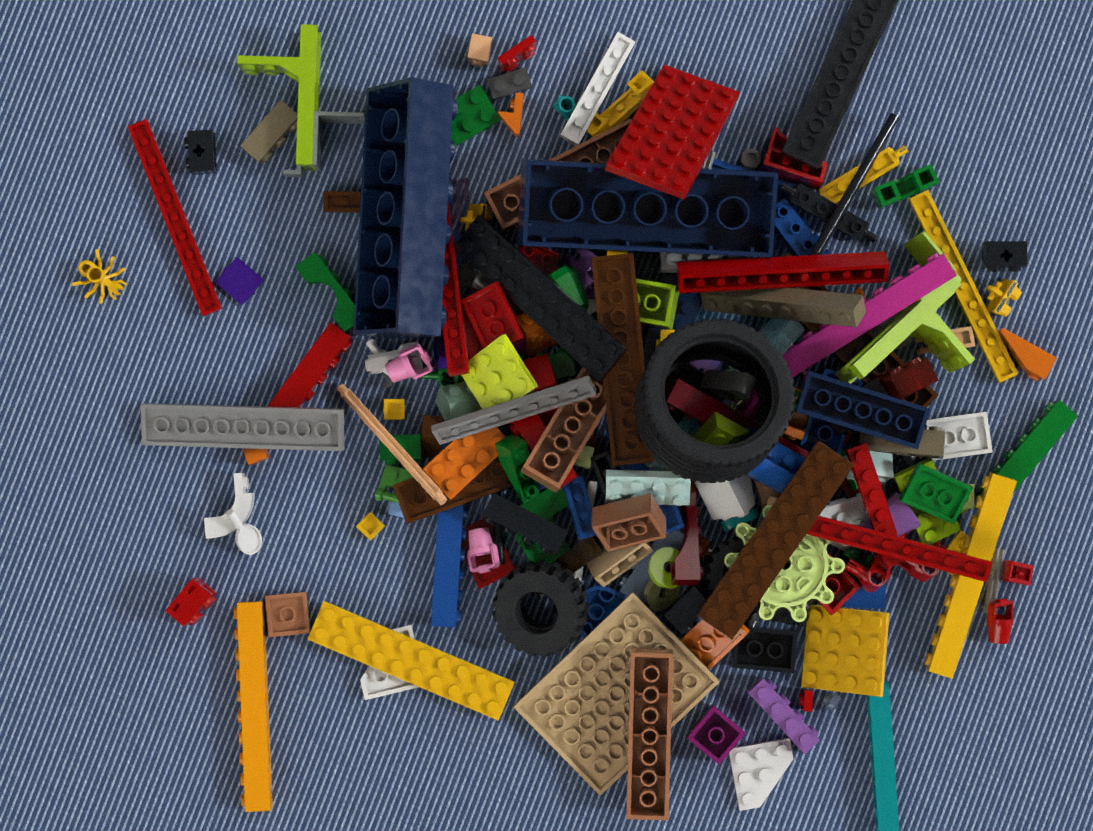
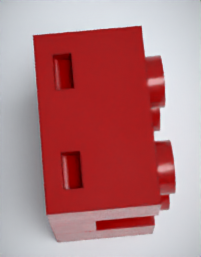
(191, 602)

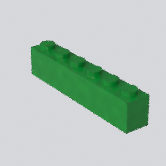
(1035, 444)

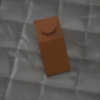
(430, 445)

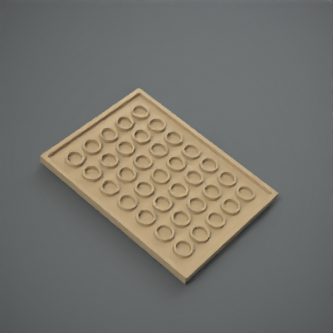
(585, 696)

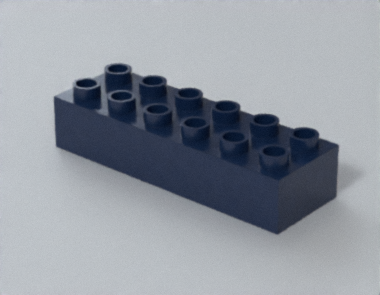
(404, 209)
(594, 209)

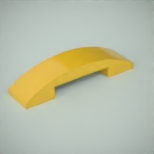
(623, 106)

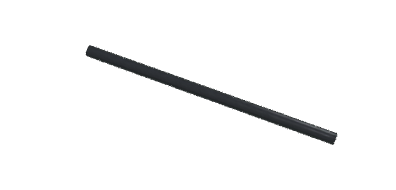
(854, 186)

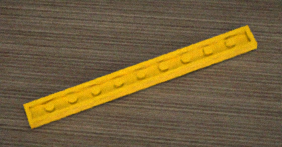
(967, 292)

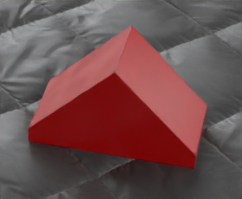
(1017, 572)

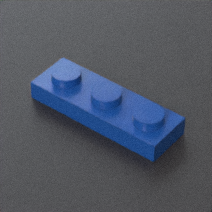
(580, 507)

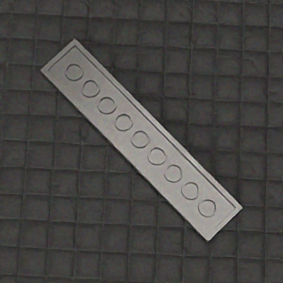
(242, 427)

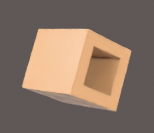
(479, 50)

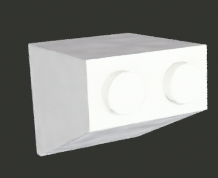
(727, 498)

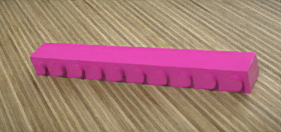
(879, 307)

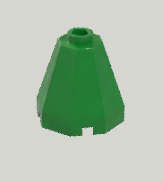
(571, 283)

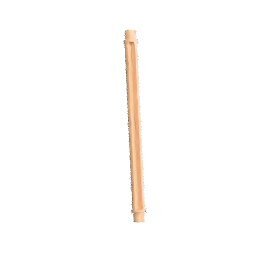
(393, 446)

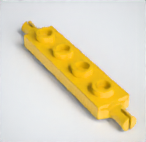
(884, 162)

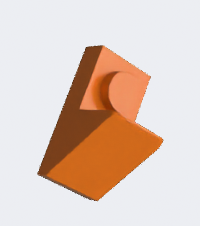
(513, 120)

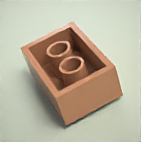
(629, 522)

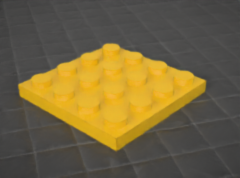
(845, 651)

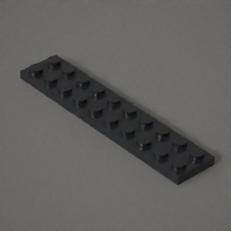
(837, 81)
(541, 298)

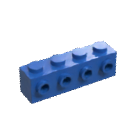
(794, 229)

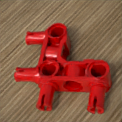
(881, 574)

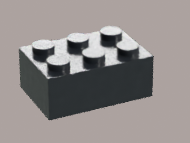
(766, 650)

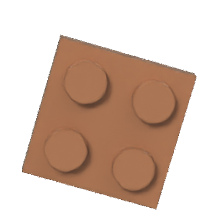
(287, 614)

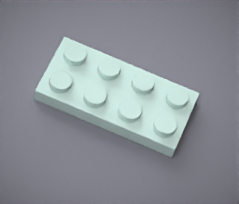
(663, 485)

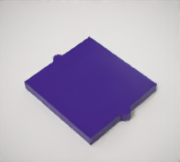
(239, 281)

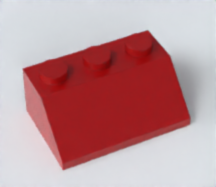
(843, 588)

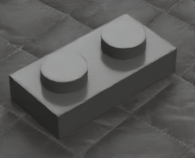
(509, 83)

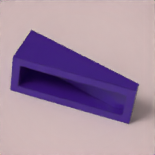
(440, 353)

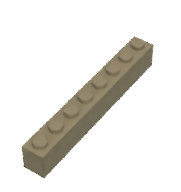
(789, 304)

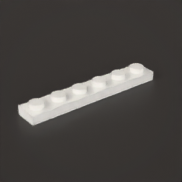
(597, 89)

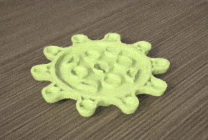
(802, 579)

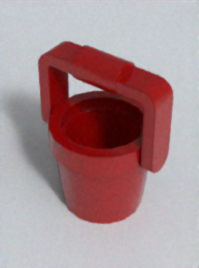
(1000, 625)

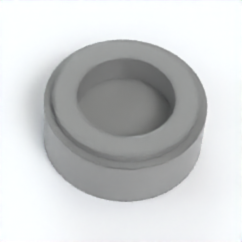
(750, 159)

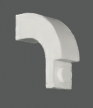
(243, 506)

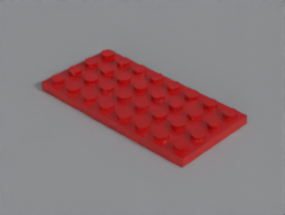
(673, 132)

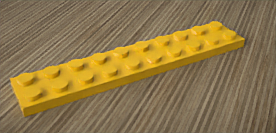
(411, 660)

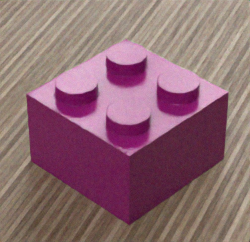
(715, 734)

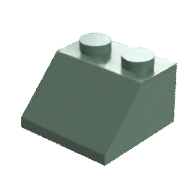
(456, 401)

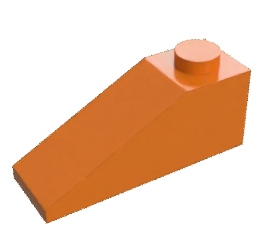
(1028, 356)

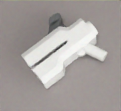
(377, 361)

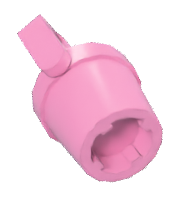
(404, 367)
(481, 544)

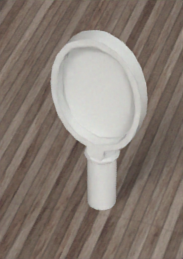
(247, 536)

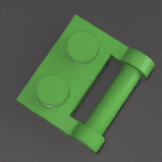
(391, 476)

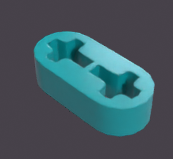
(734, 521)

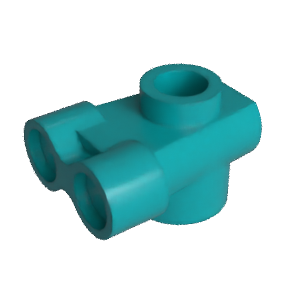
(566, 101)

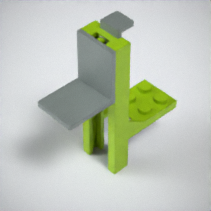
(309, 118)

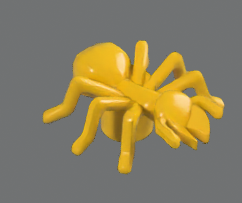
(98, 276)

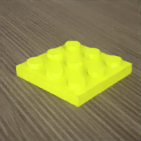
(498, 374)

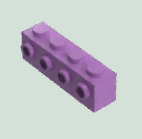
(788, 720)

